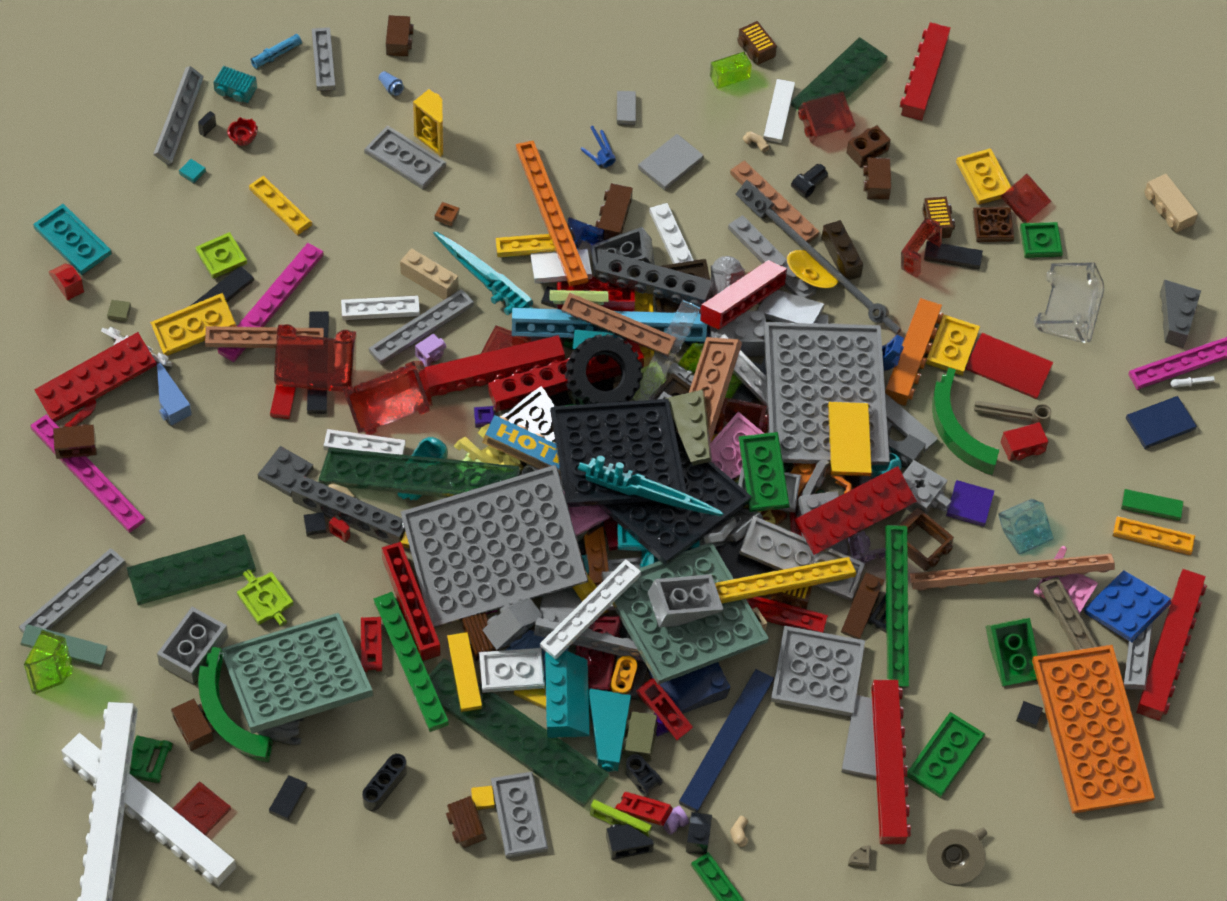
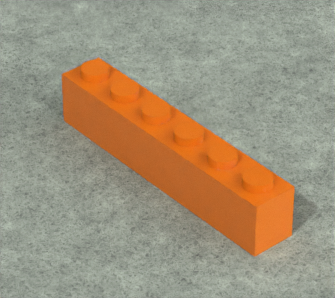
(915, 347)

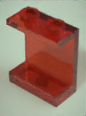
(826, 116)
(910, 259)
(753, 412)

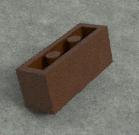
(615, 210)

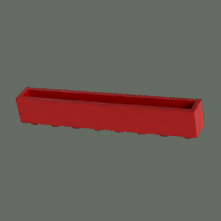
(493, 365)
(1171, 644)
(889, 762)

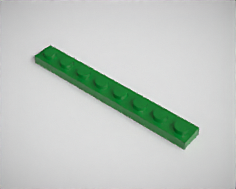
(897, 604)
(411, 662)

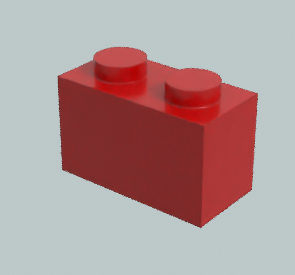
(1024, 442)

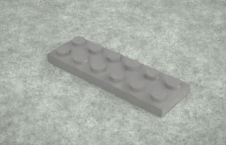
(787, 550)

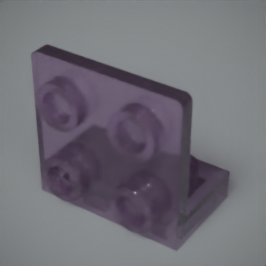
(860, 545)

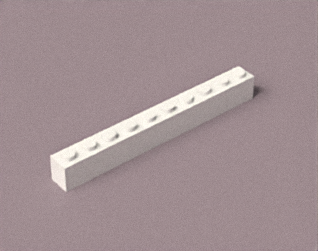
(108, 802)
(156, 817)

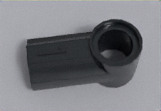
(807, 183)

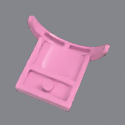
(1077, 586)

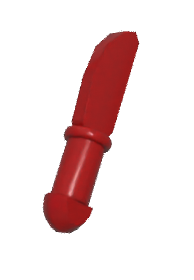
(83, 414)

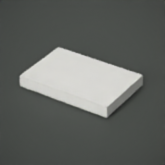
(548, 268)
(511, 670)

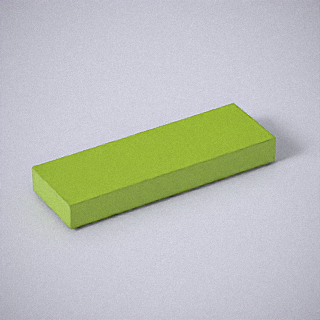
(614, 816)

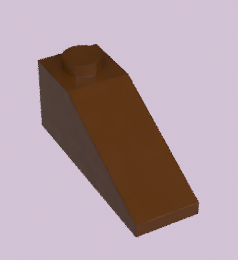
(863, 606)

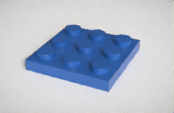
(1127, 606)

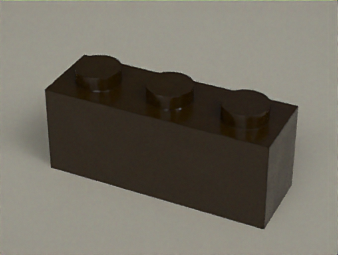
(842, 250)

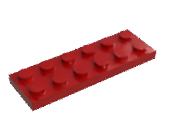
(95, 377)
(855, 510)

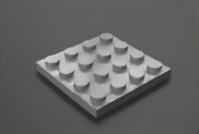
(818, 671)

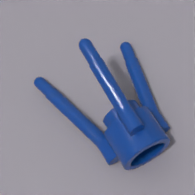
(605, 155)

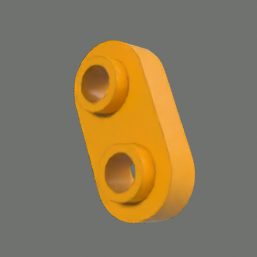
(622, 676)

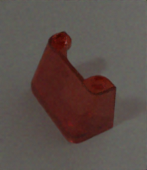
(314, 360)
(389, 397)

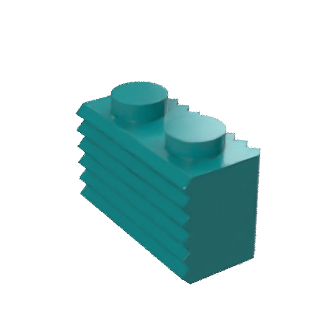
(235, 84)

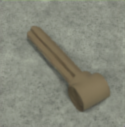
(1017, 412)

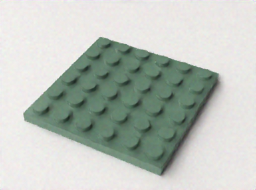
(696, 644)
(296, 672)

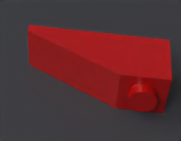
(665, 709)

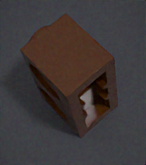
(869, 144)

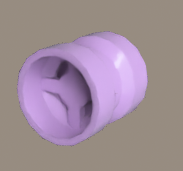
(676, 819)

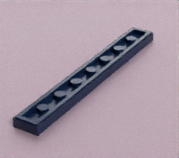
(726, 741)

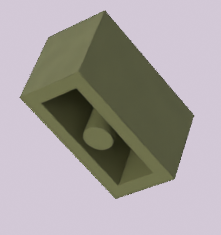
(641, 735)

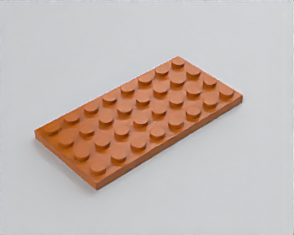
(1092, 729)

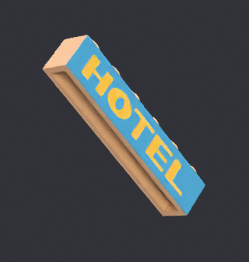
(521, 443)

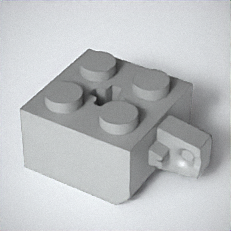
(926, 488)
(511, 622)

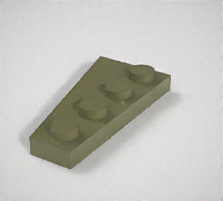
(691, 421)

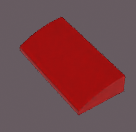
(1009, 365)

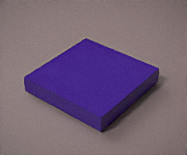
(970, 503)

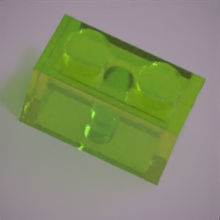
(730, 70)

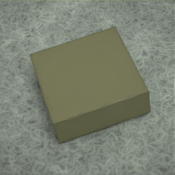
(119, 310)

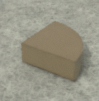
(860, 857)

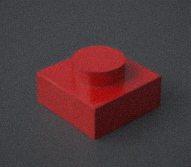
(339, 529)

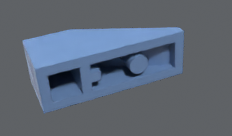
(172, 401)

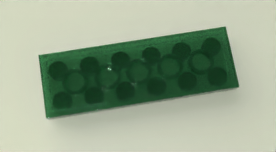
(844, 73)
(190, 569)

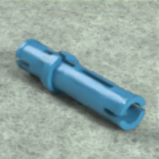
(269, 54)

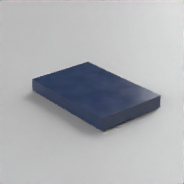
(1161, 422)

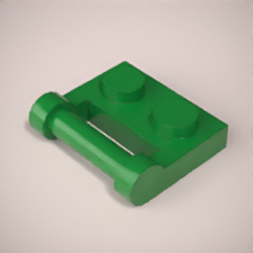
(142, 756)

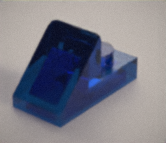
(583, 231)

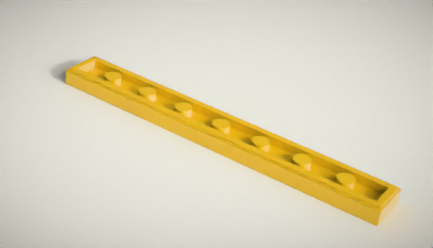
(785, 580)

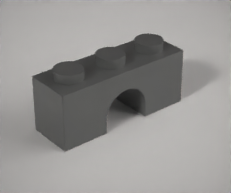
(906, 450)

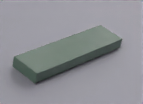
(78, 648)

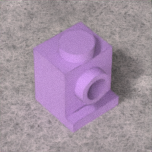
(430, 349)

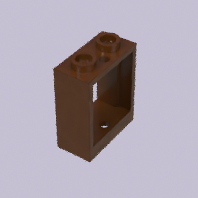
(919, 518)

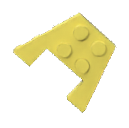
(488, 454)

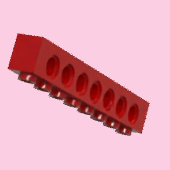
(555, 371)

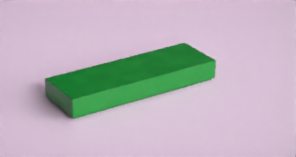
(1152, 504)
(715, 879)

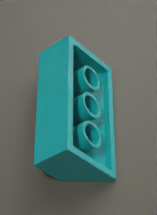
(567, 696)

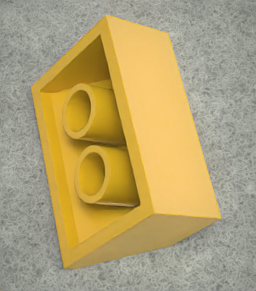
(429, 120)

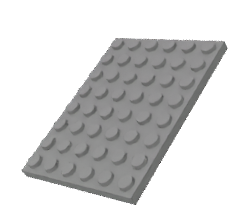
(819, 366)
(494, 546)

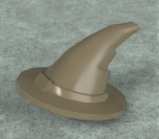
(957, 855)

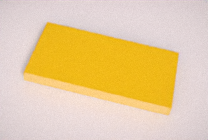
(189, 325)
(849, 438)

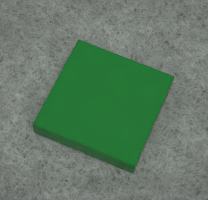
(1041, 240)

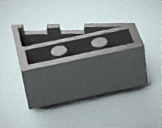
(1178, 311)

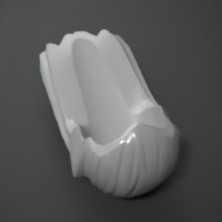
(725, 272)

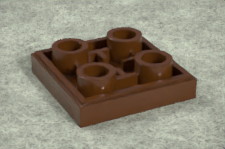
(993, 224)

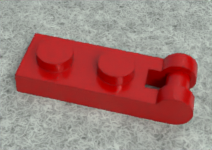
(371, 643)
(644, 808)

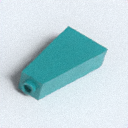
(608, 720)

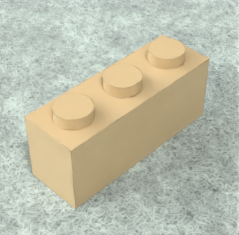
(1170, 203)
(429, 274)

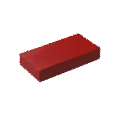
(282, 402)

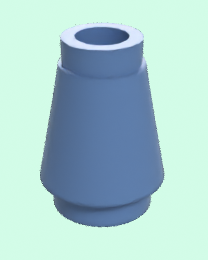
(391, 83)

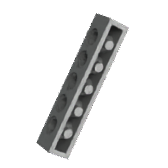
(647, 272)
(343, 507)

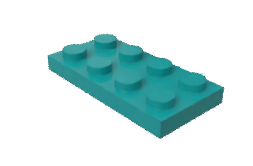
(72, 239)

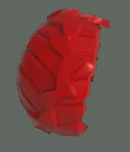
(242, 131)

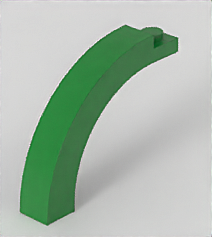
(954, 436)
(249, 744)

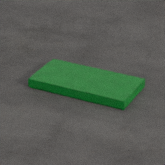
(764, 471)
(945, 754)

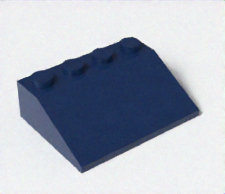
(697, 688)

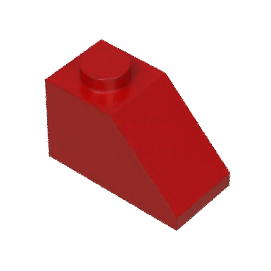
(67, 281)

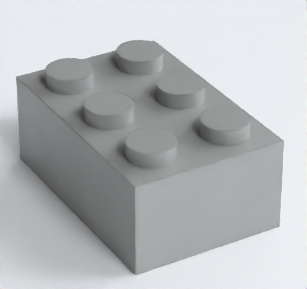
(746, 328)
(191, 643)

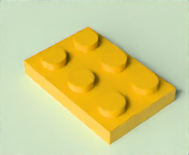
(983, 175)
(953, 344)

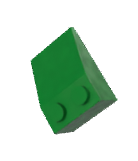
(1013, 650)

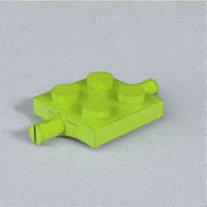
(265, 598)

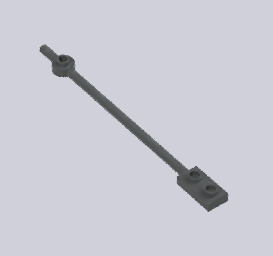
(763, 206)

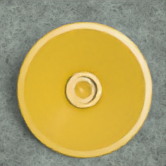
(809, 270)

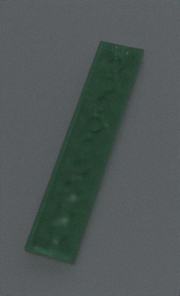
(409, 473)
(522, 739)

